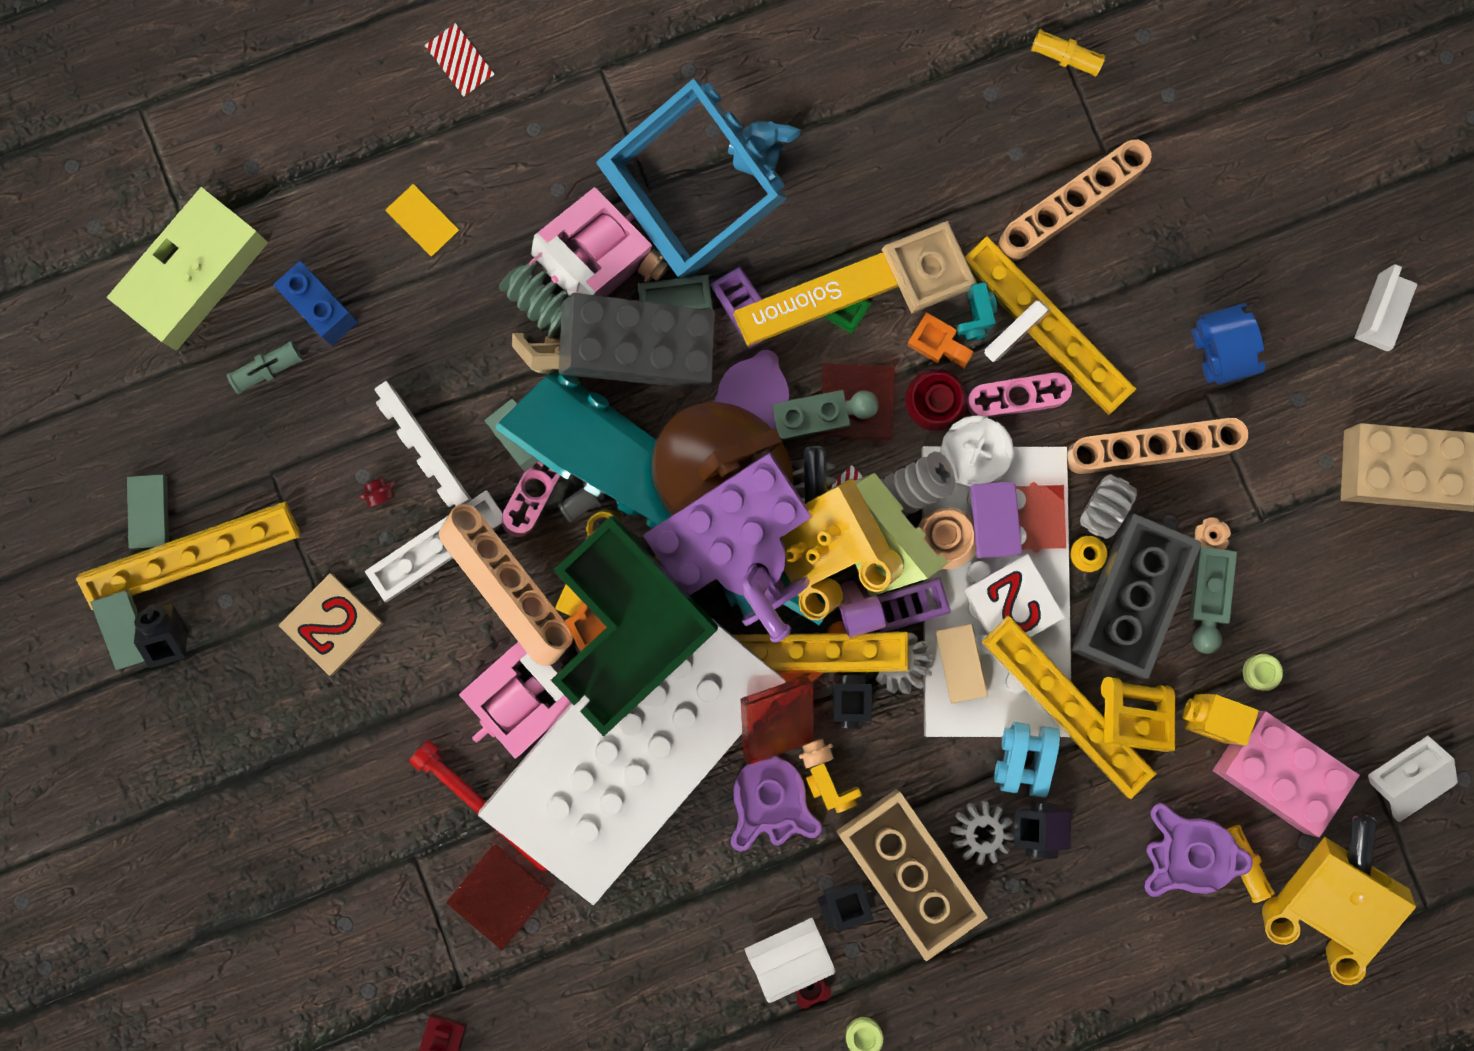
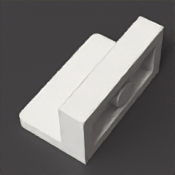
(1386, 309)
(1415, 777)
(790, 960)

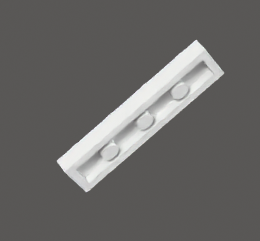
(413, 435)
(423, 554)

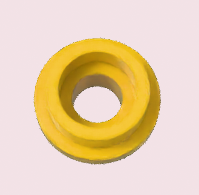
(1077, 556)

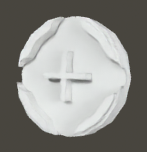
(978, 450)

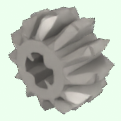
(1108, 506)
(917, 663)
(982, 846)

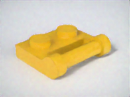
(1139, 726)

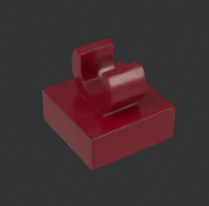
(442, 1034)

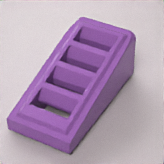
(729, 281)
(905, 593)

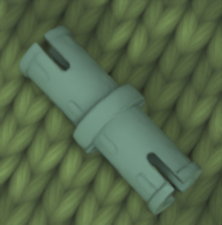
(243, 378)

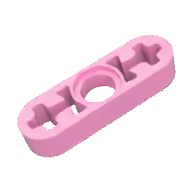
(1043, 382)
(531, 514)

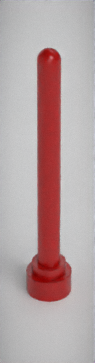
(429, 760)

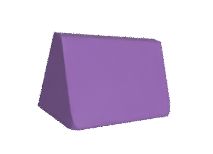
(996, 520)

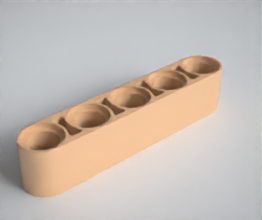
(1086, 189)
(1172, 443)
(509, 602)

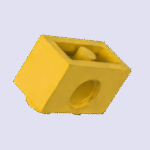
(1219, 718)

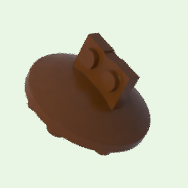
(707, 448)

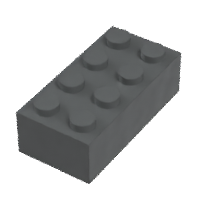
(636, 341)
(1136, 596)

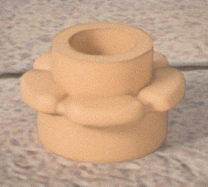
(653, 266)
(1221, 530)
(816, 753)

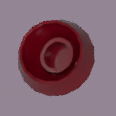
(946, 395)

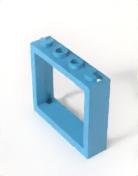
(634, 197)

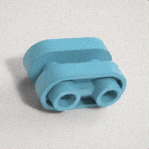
(1016, 743)

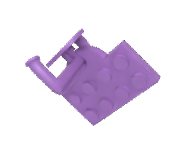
(737, 540)

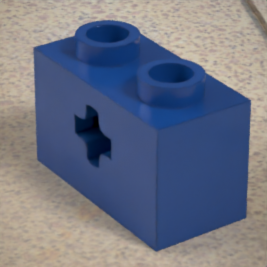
(315, 303)

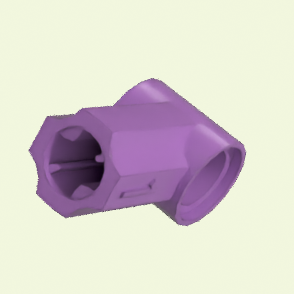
(860, 610)

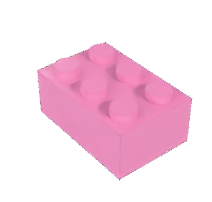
(1288, 775)

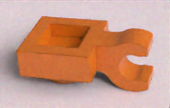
(935, 339)

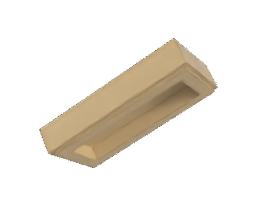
(961, 663)

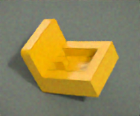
(822, 785)

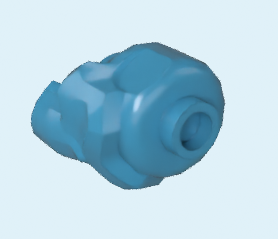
(766, 137)

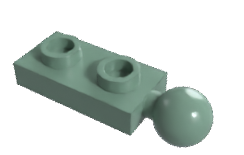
(822, 413)
(1212, 596)

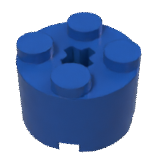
(1229, 344)

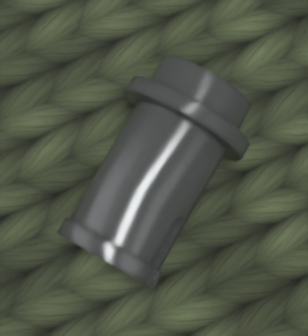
(579, 503)

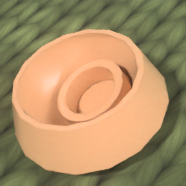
(950, 534)

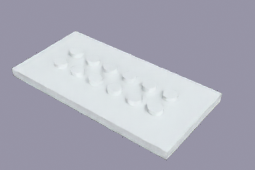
(1006, 697)
(596, 800)

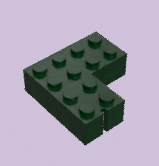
(647, 623)

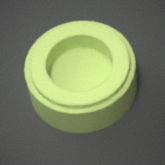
(1262, 672)
(864, 1035)

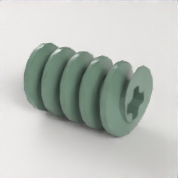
(535, 297)

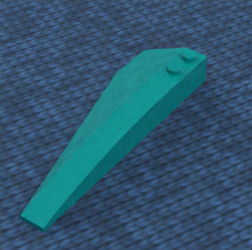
(587, 438)

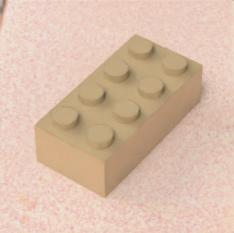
(1408, 467)
(911, 874)

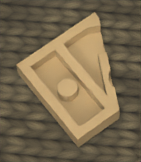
(538, 356)

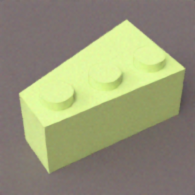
(917, 556)

